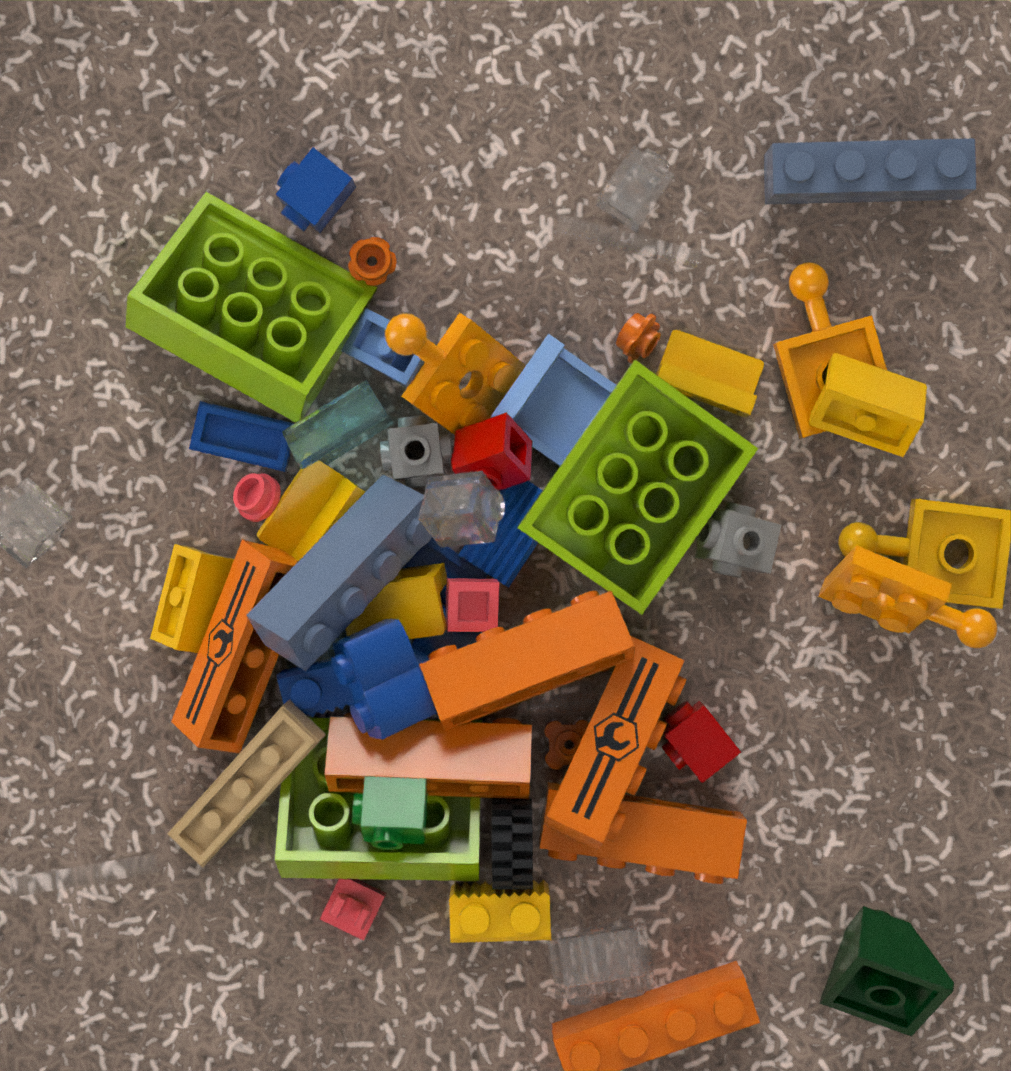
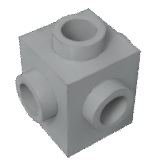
(437, 451)
(738, 541)

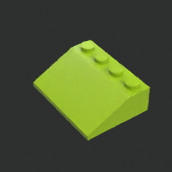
(248, 306)
(637, 487)
(323, 843)

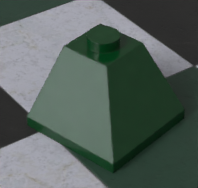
(886, 974)

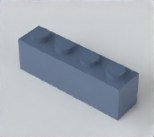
(869, 171)
(341, 573)

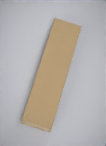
(246, 783)

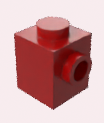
(495, 448)
(697, 740)

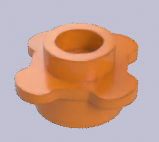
(638, 336)
(558, 735)

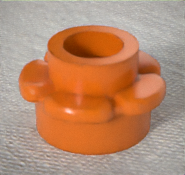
(367, 248)

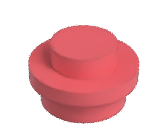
(256, 496)

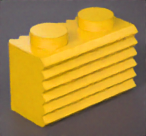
(499, 915)

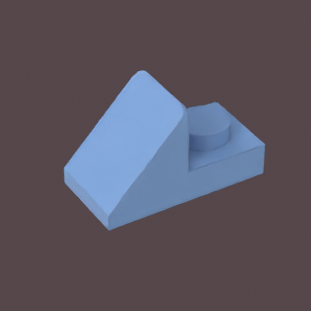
(370, 347)

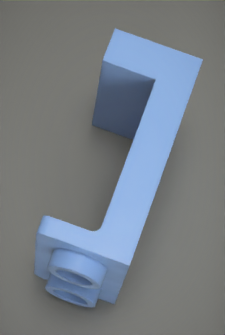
(555, 399)

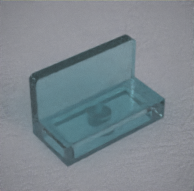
(337, 426)

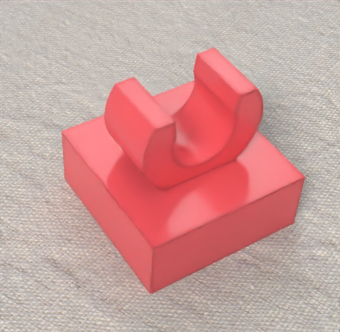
(471, 604)
(353, 907)

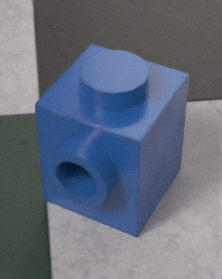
(313, 191)

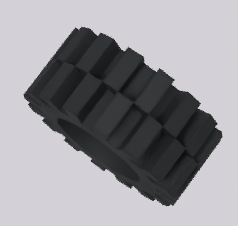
(512, 844)

